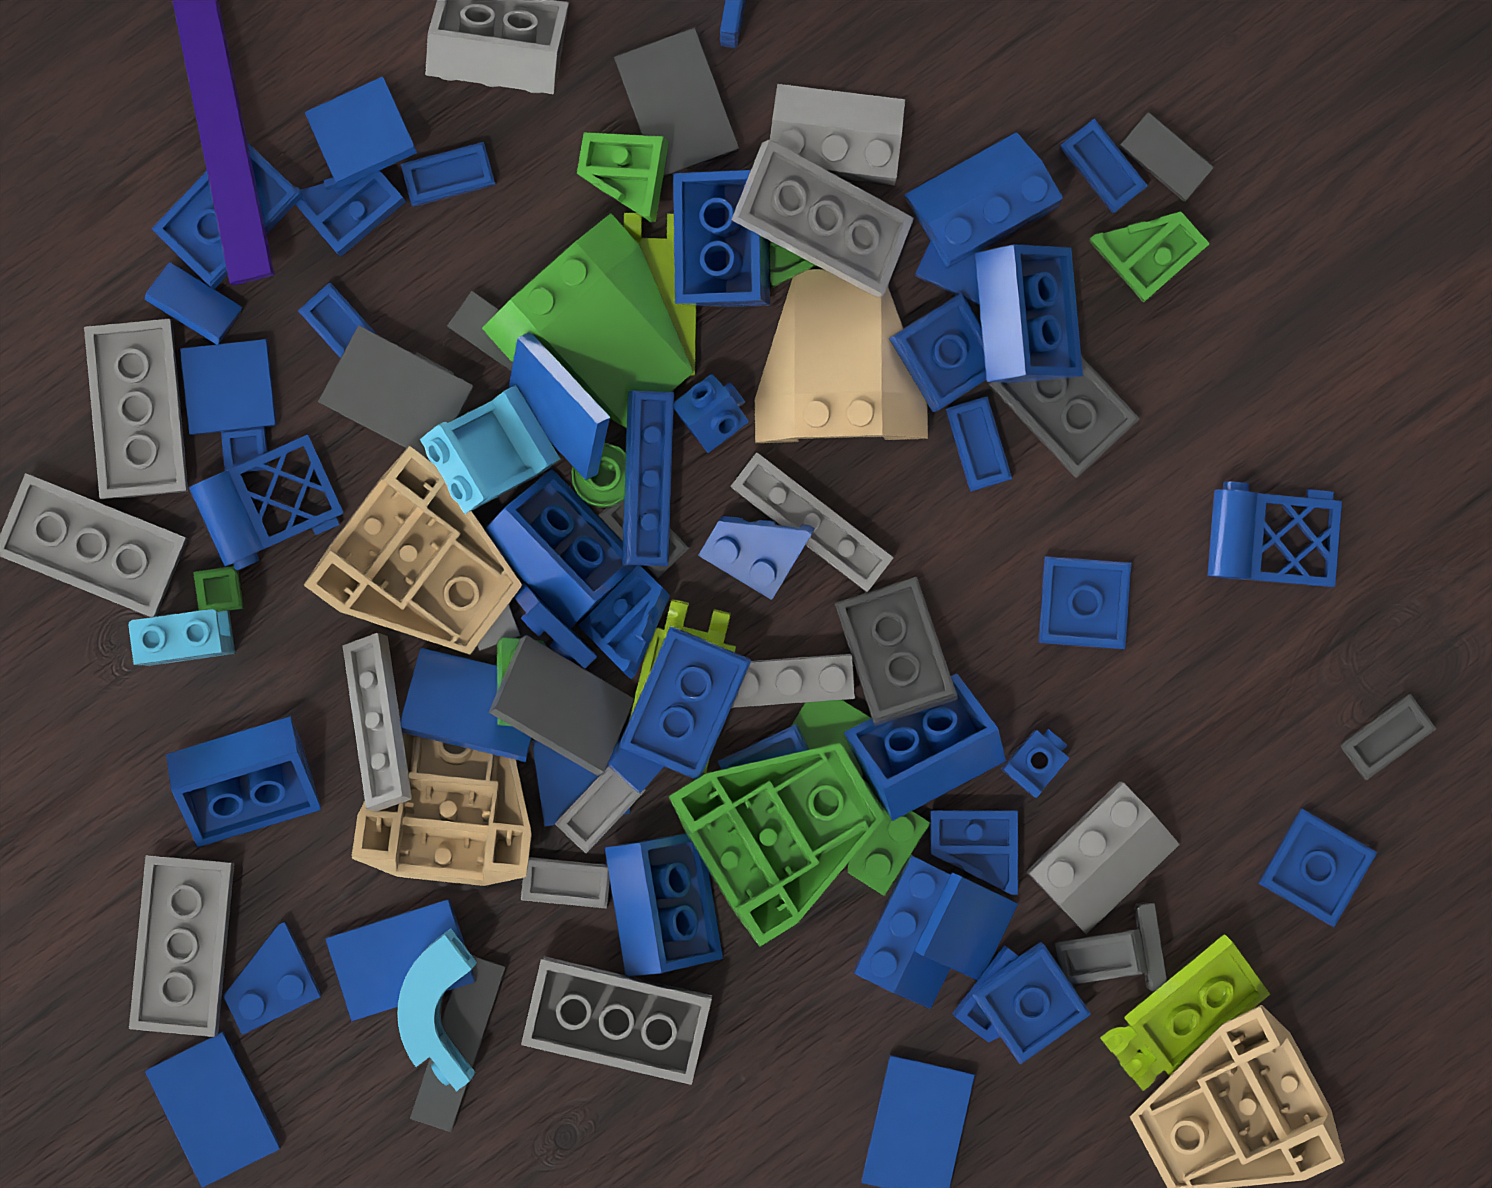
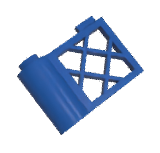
(233, 516)
(1240, 527)

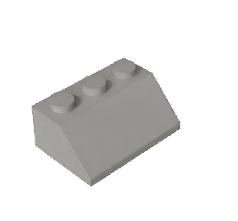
(498, 42)
(841, 131)
(1103, 857)

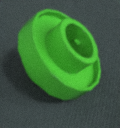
(608, 485)

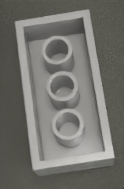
(616, 1020)

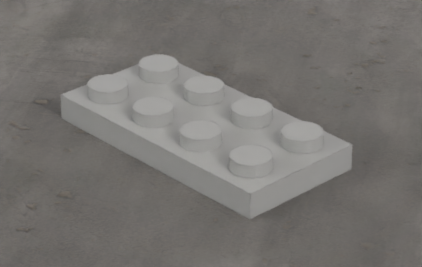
(822, 218)
(136, 409)
(90, 545)
(181, 946)

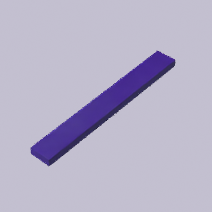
(223, 140)

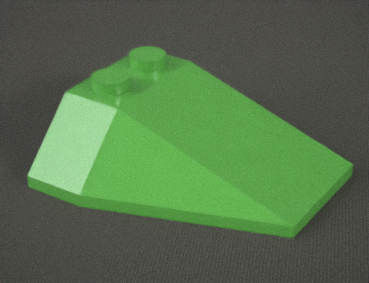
(599, 319)
(778, 832)

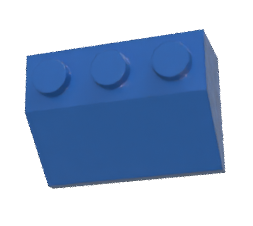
(984, 199)
(713, 255)
(1028, 313)
(559, 548)
(926, 751)
(242, 782)
(662, 905)
(889, 951)

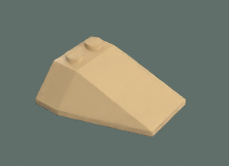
(836, 368)
(416, 561)
(458, 827)
(1240, 1112)

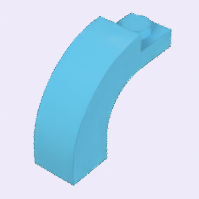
(420, 1007)

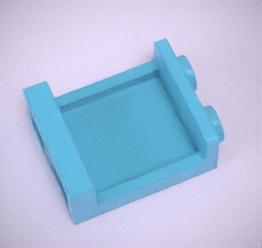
(490, 450)
(181, 637)

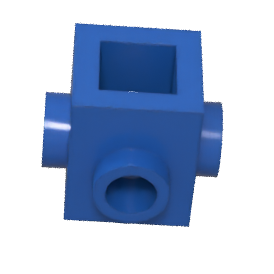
(711, 412)

